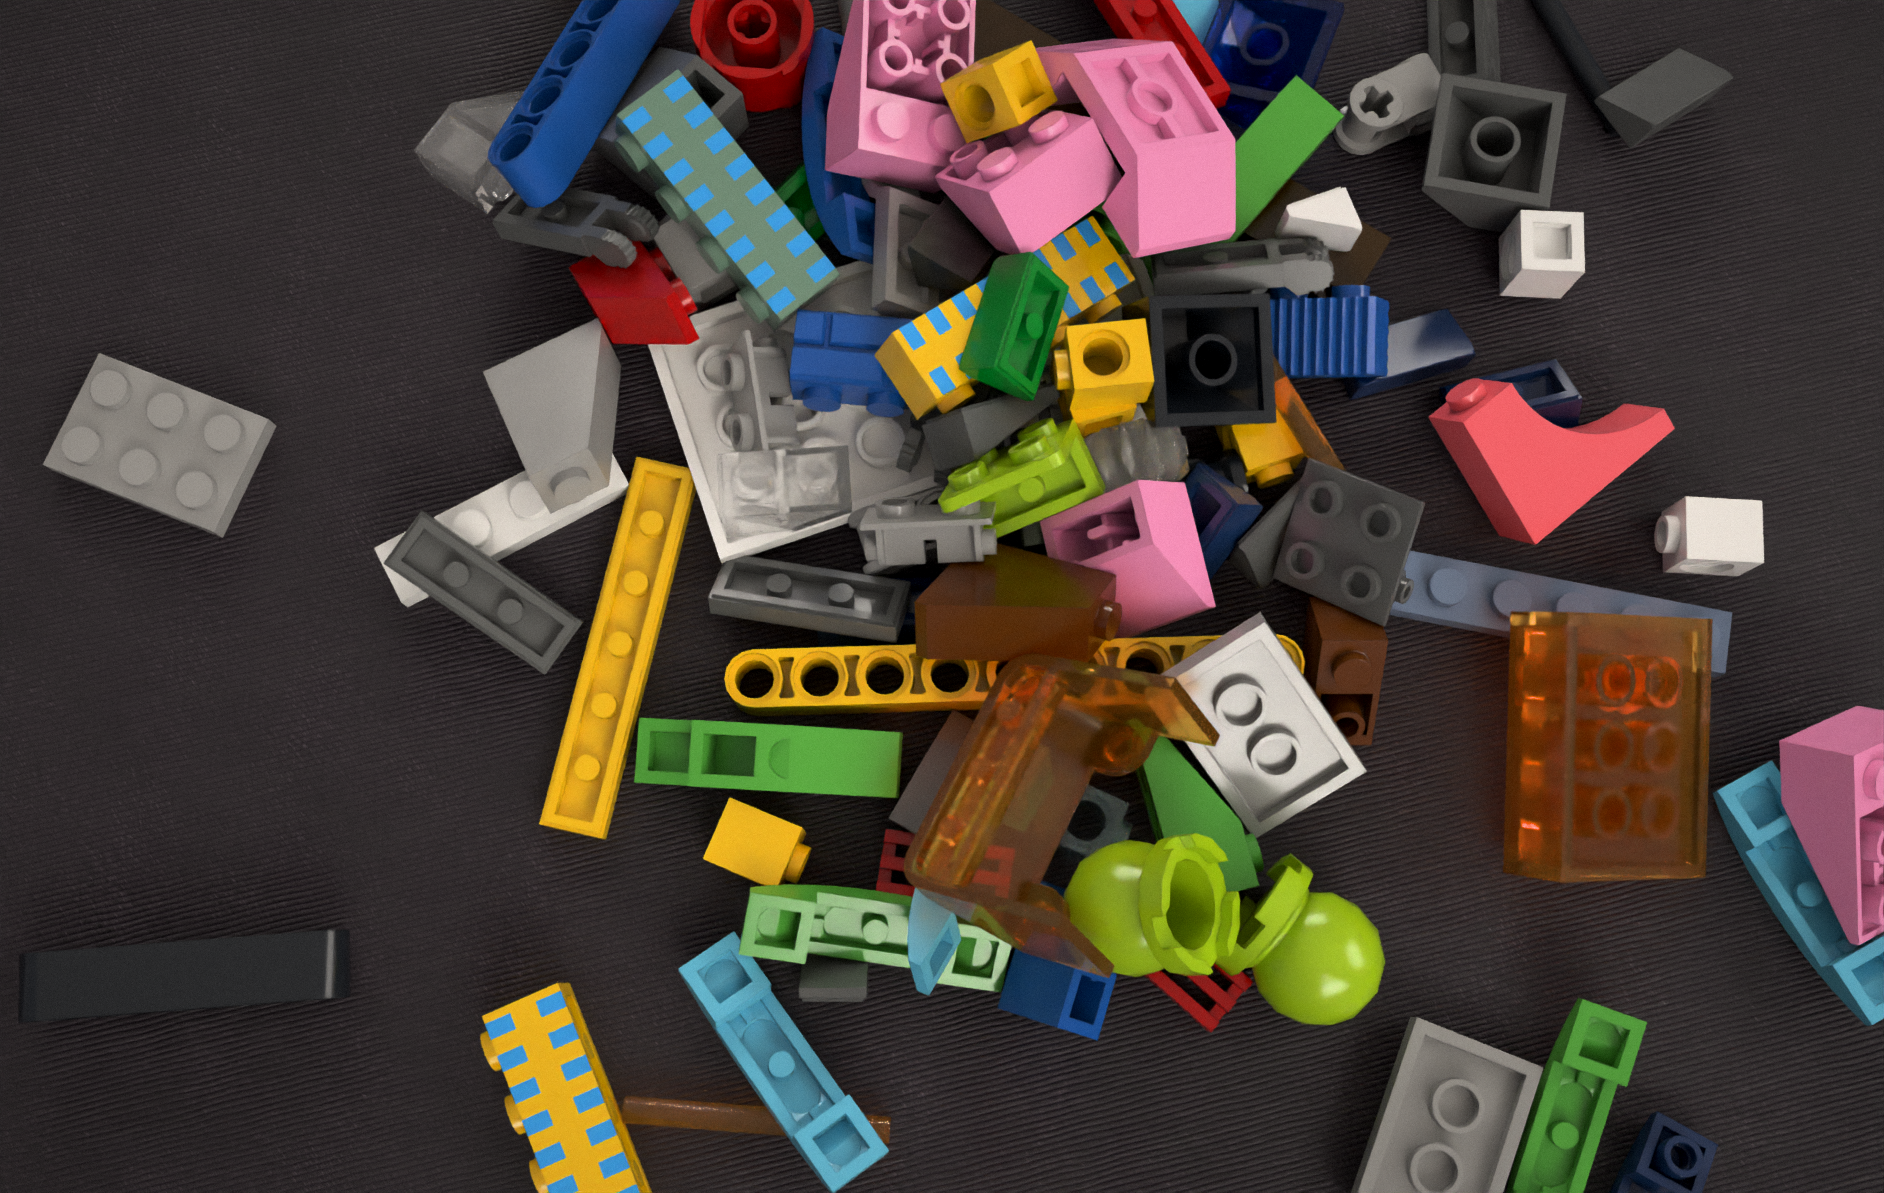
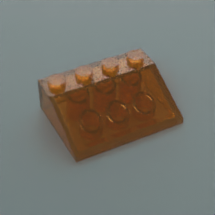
(1607, 747)

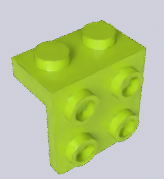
(1029, 478)

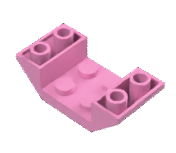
(1162, 133)

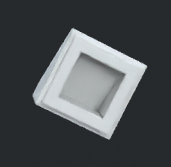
(1324, 216)

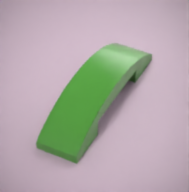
(1275, 149)
(859, 926)
(1574, 1099)

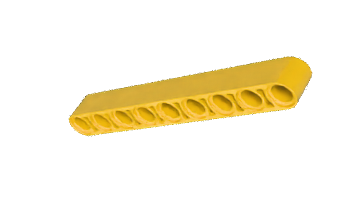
(917, 691)

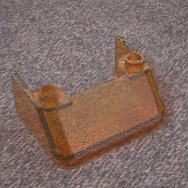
(1020, 783)

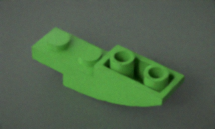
(769, 757)

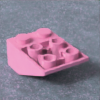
(887, 97)
(1837, 809)

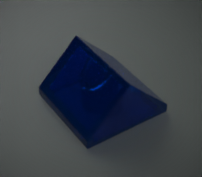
(1265, 46)

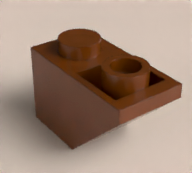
(1345, 666)

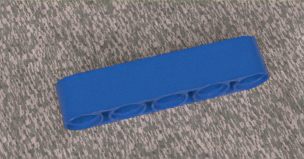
(575, 94)

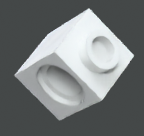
(1541, 254)
(1711, 536)

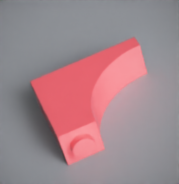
(1527, 467)

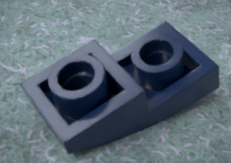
(1665, 1159)

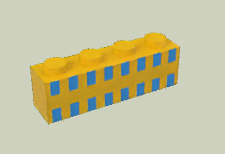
(927, 352)
(561, 1096)

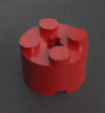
(756, 47)

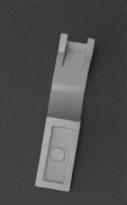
(897, 220)

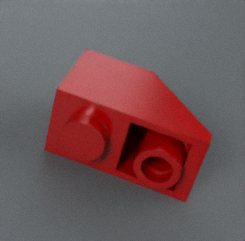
(638, 301)

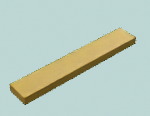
(619, 650)

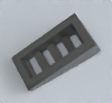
(978, 428)

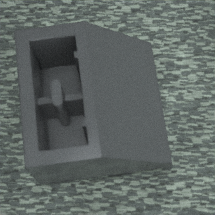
(717, 93)

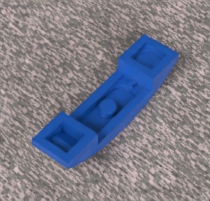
(837, 197)

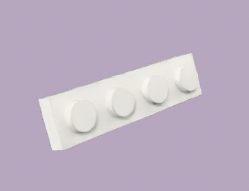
(506, 521)

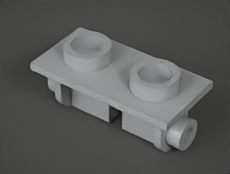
(753, 376)
(904, 528)

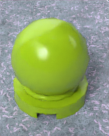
(1156, 905)
(1307, 949)

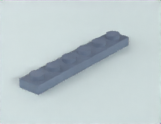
(1484, 596)

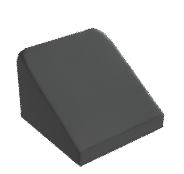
(833, 979)

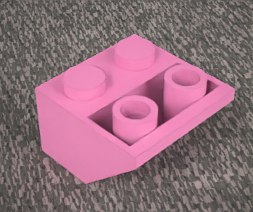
(1031, 179)
(1147, 541)

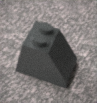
(1492, 150)

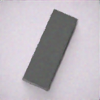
(483, 592)
(811, 598)

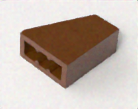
(1016, 608)

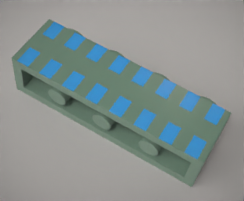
(724, 201)

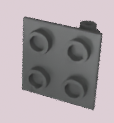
(1349, 542)

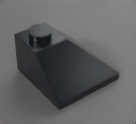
(1208, 359)

